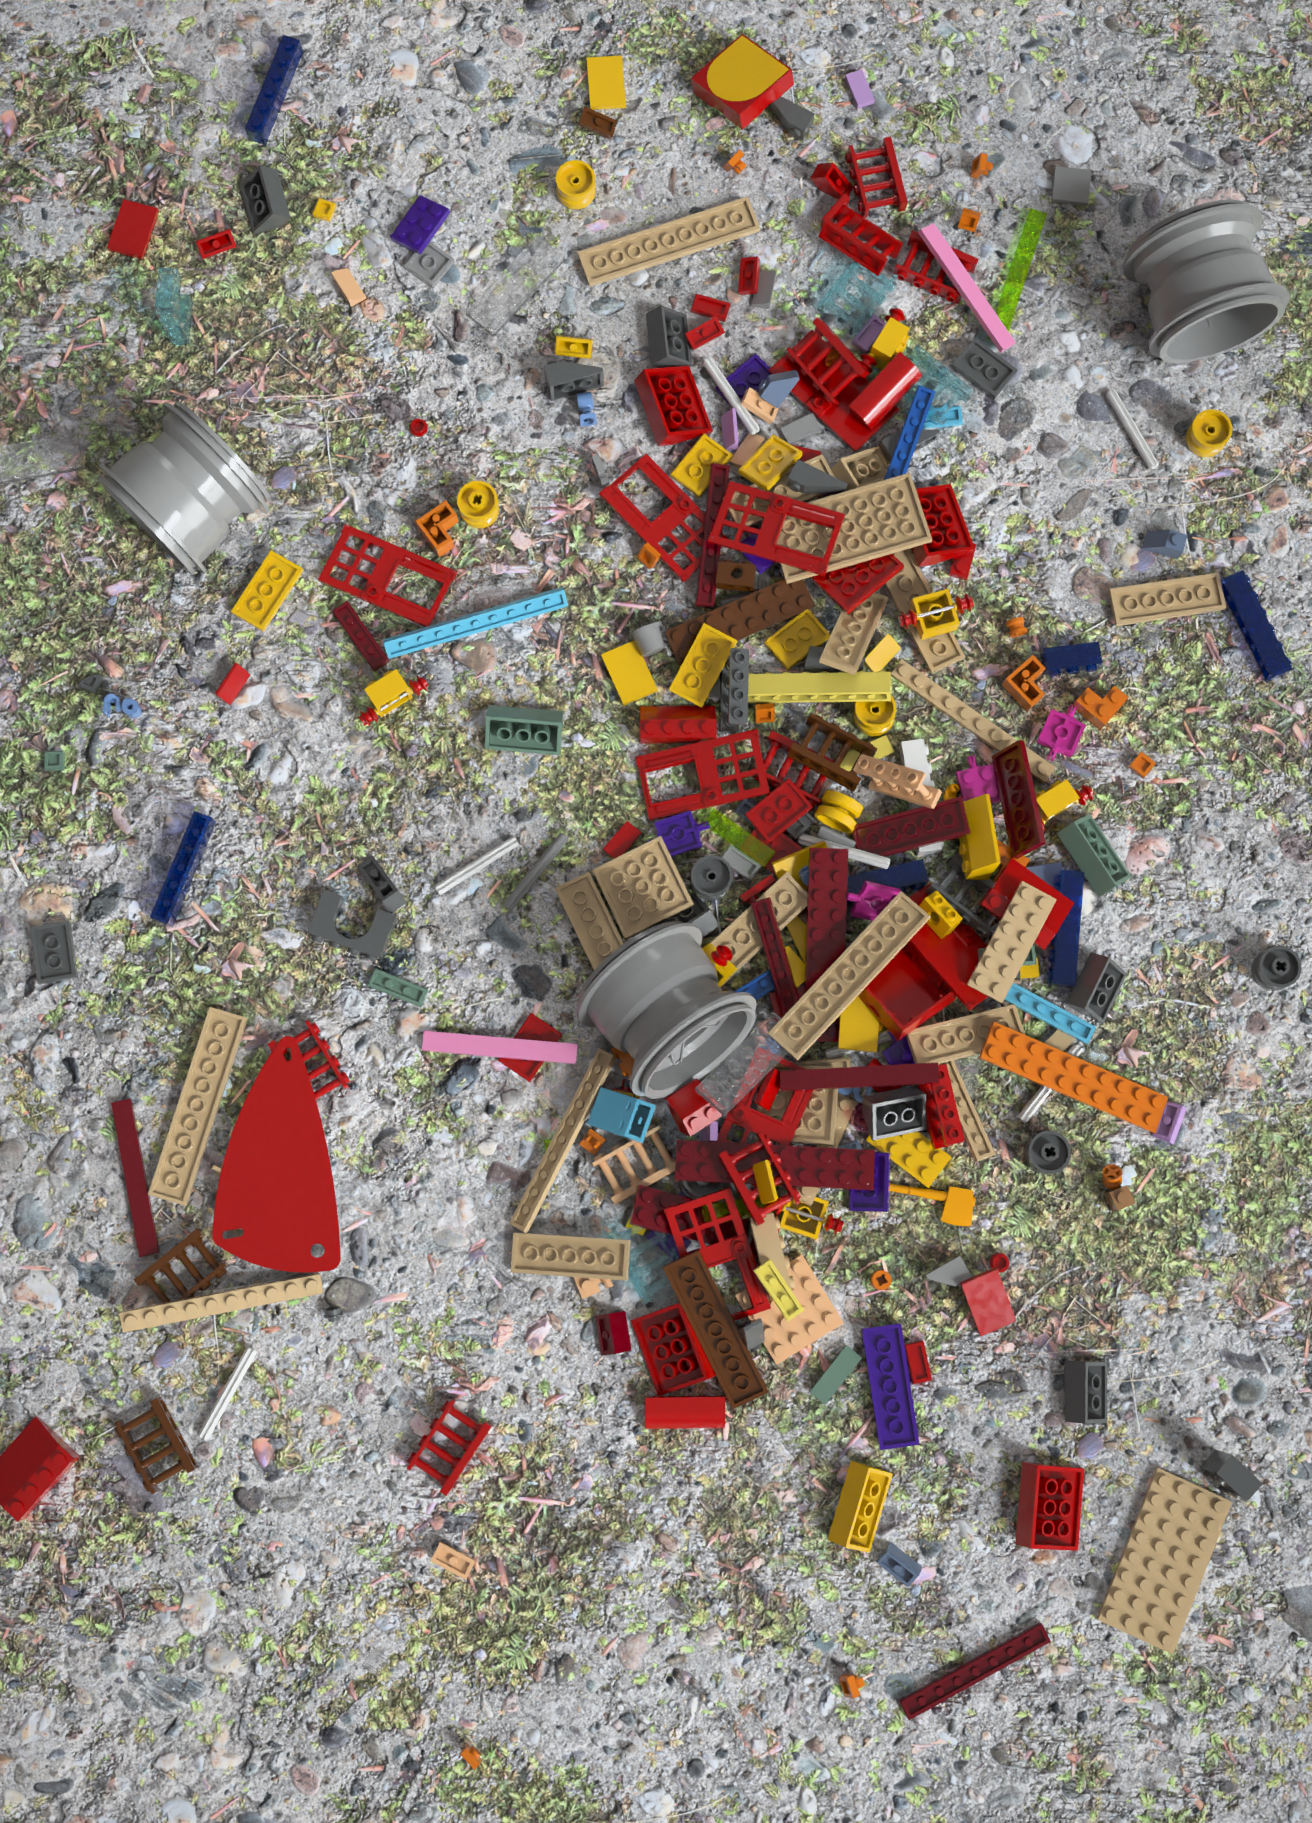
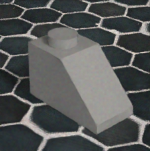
(950, 1272)

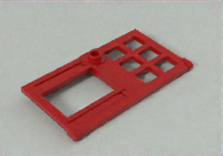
(666, 522)
(773, 522)
(385, 568)
(706, 767)
(756, 1122)
(723, 1250)

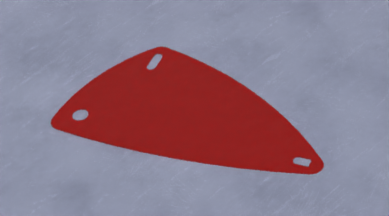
(279, 1174)

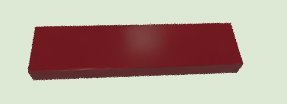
(360, 636)

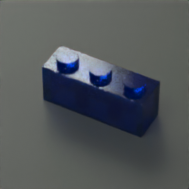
(1071, 659)

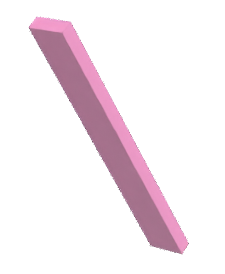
(967, 287)
(500, 1047)

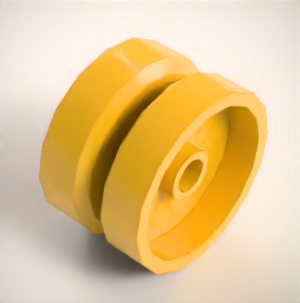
(575, 184)
(1208, 433)
(478, 504)
(875, 717)
(838, 811)

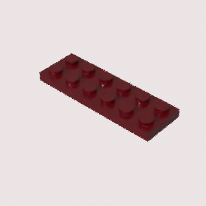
(1018, 799)
(913, 828)
(649, 1214)

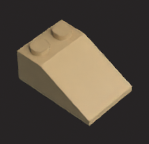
(862, 468)

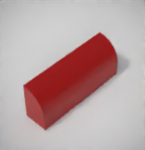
(885, 391)
(684, 1412)

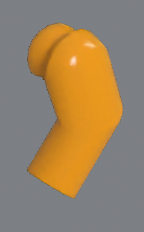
(950, 791)

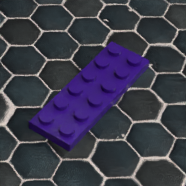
(890, 1386)

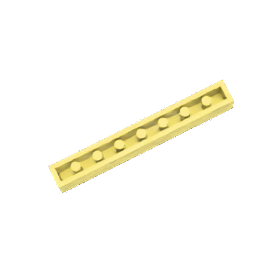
(819, 687)

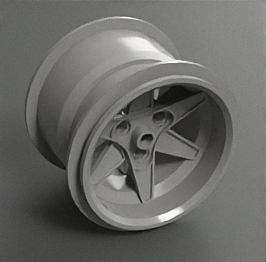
(1205, 281)
(184, 487)
(665, 1008)

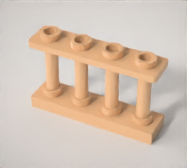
(897, 781)
(653, 1173)

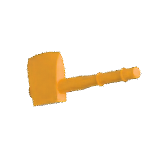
(957, 1202)

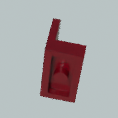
(613, 1333)

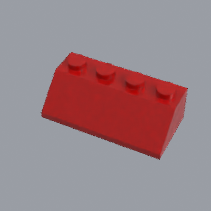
(677, 724)

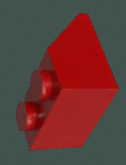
(691, 1109)

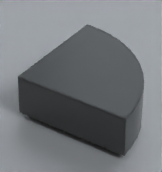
(91, 683)

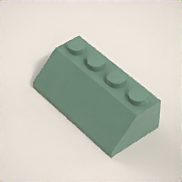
(523, 730)
(1093, 855)

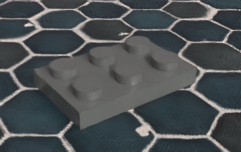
(984, 368)
(54, 952)

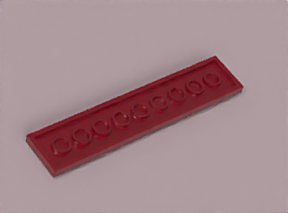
(825, 918)
(806, 1165)

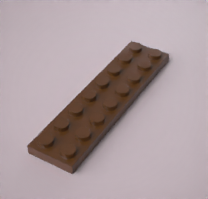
(744, 615)
(715, 1328)

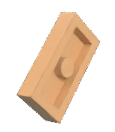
(759, 406)
(453, 1560)

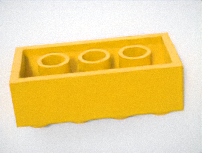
(980, 847)
(859, 1507)

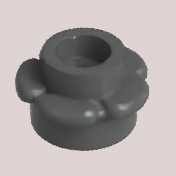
(333, 1313)

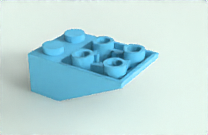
(621, 1115)

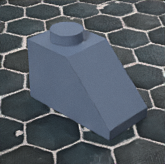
(778, 386)
(1165, 543)

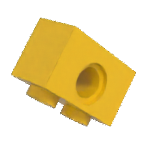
(943, 915)

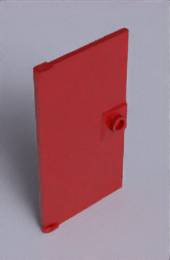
(834, 416)
(951, 956)

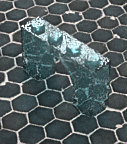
(172, 307)

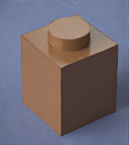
(1119, 1198)

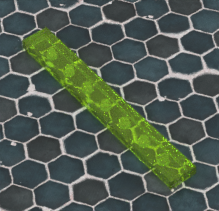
(1020, 266)

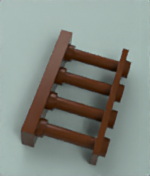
(816, 760)
(179, 1252)
(167, 1427)

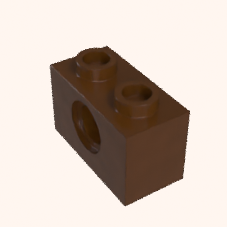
(743, 583)

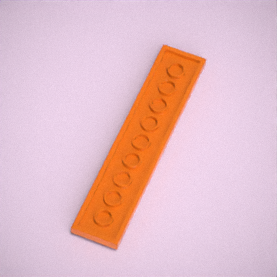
(1073, 1077)

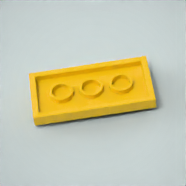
(267, 591)
(702, 665)
(914, 1155)

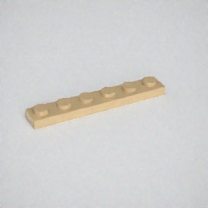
(844, 1108)

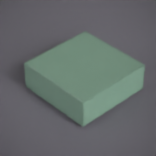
(54, 760)

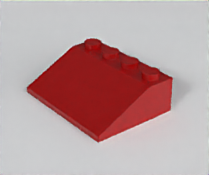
(672, 404)
(945, 525)
(1004, 887)
(671, 1349)
(32, 1468)
(1049, 1506)

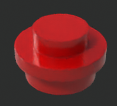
(418, 427)
(999, 1261)

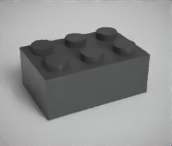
(1230, 1475)

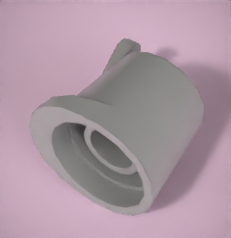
(650, 640)

